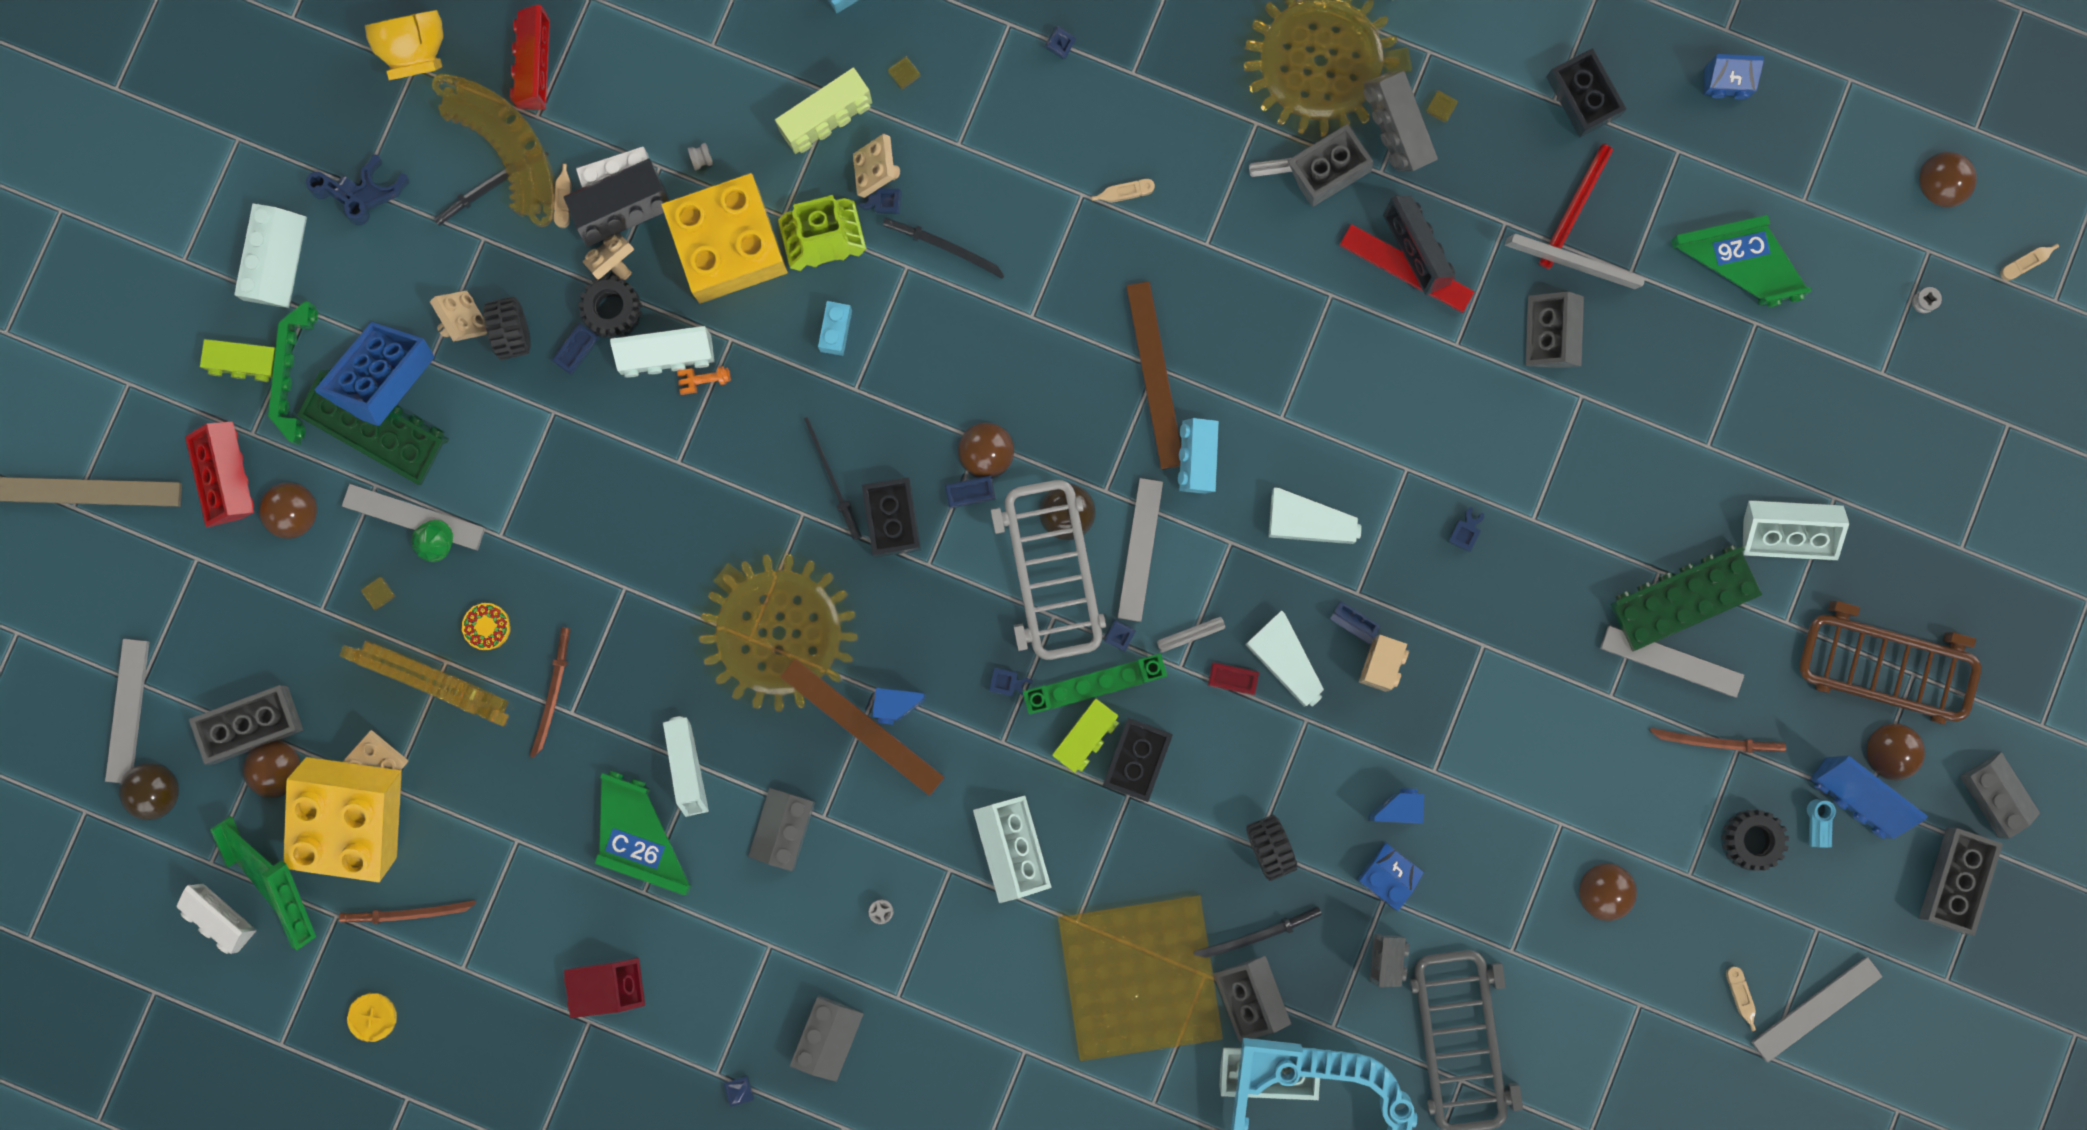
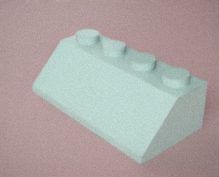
(270, 256)
(663, 351)
(1794, 530)
(1012, 849)
(1305, 1089)

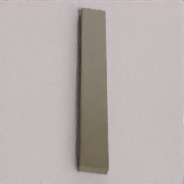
(90, 492)

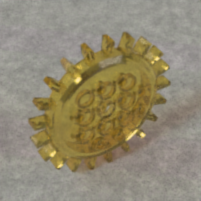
(1292, 27)
(781, 589)

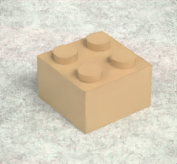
(1383, 663)

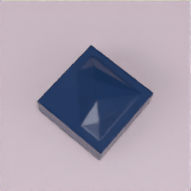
(1060, 42)
(1119, 635)
(739, 1091)

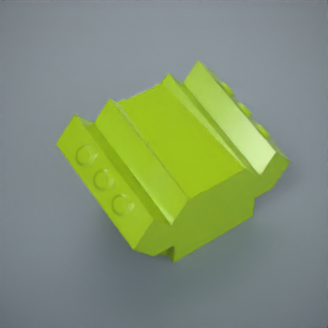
(821, 232)

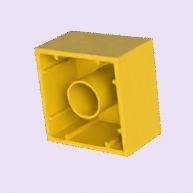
(724, 238)
(342, 819)

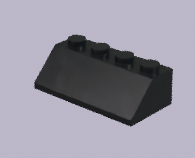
(617, 202)
(1418, 244)

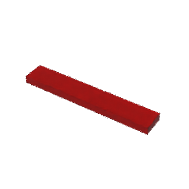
(1395, 263)

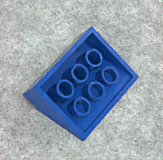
(376, 372)
(1866, 797)

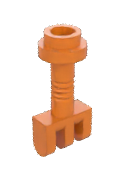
(722, 375)

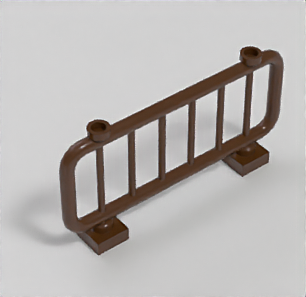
(1955, 651)

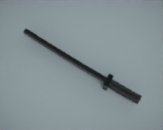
(470, 197)
(918, 233)
(843, 507)
(1285, 925)

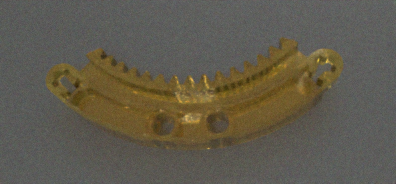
(487, 115)
(429, 680)

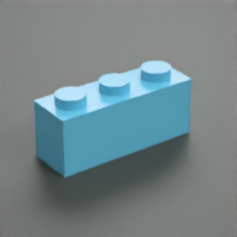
(1198, 455)

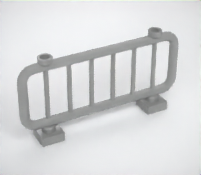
(1032, 633)

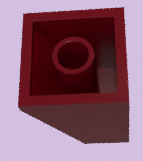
(604, 988)

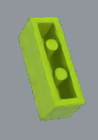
(238, 360)
(1086, 736)

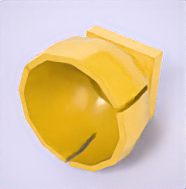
(407, 43)

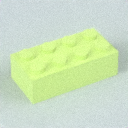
(824, 111)

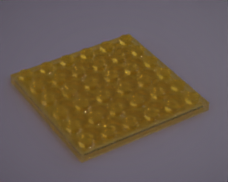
(1138, 978)

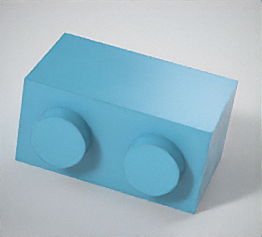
(835, 328)

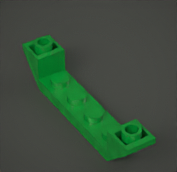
(304, 318)
(1095, 684)

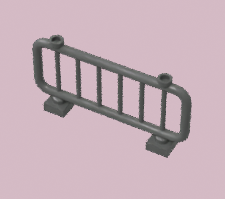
(1491, 976)

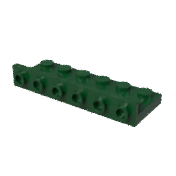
(398, 443)
(1685, 598)

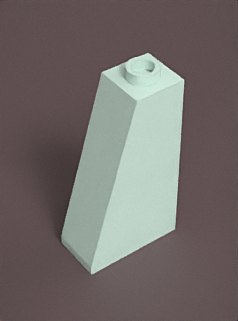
(1307, 520)
(1285, 658)
(685, 767)

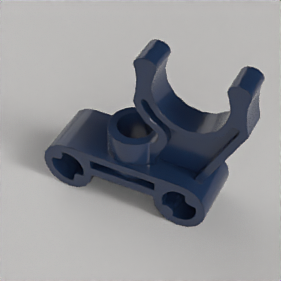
(353, 196)

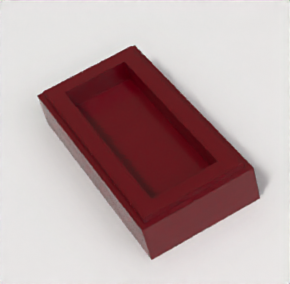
(1233, 678)

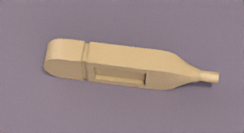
(562, 188)
(1126, 191)
(2026, 262)
(1741, 994)

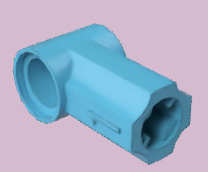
(1820, 827)

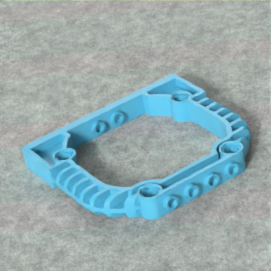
(1264, 1059)

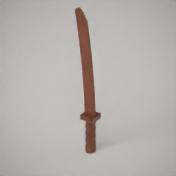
(553, 693)
(1747, 745)
(377, 916)

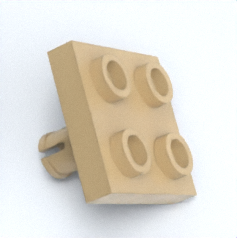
(874, 166)
(609, 257)
(458, 316)
(376, 753)

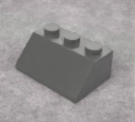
(1330, 165)
(1554, 330)
(2001, 796)
(781, 829)
(1252, 999)
(826, 1039)

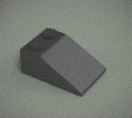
(1388, 960)

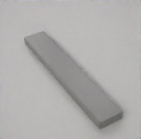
(1575, 261)
(409, 515)
(1140, 550)
(1675, 663)
(127, 709)
(1816, 1009)

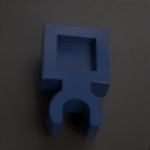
(885, 201)
(1465, 533)
(1005, 682)

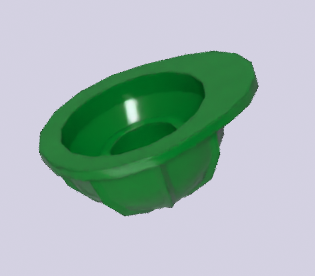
(432, 540)

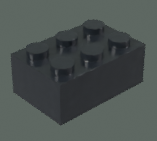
(1586, 92)
(891, 517)
(1137, 759)

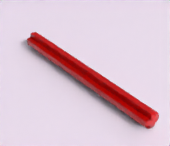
(1579, 200)

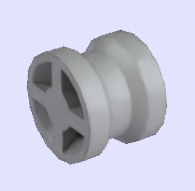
(700, 156)
(1920, 300)
(878, 914)

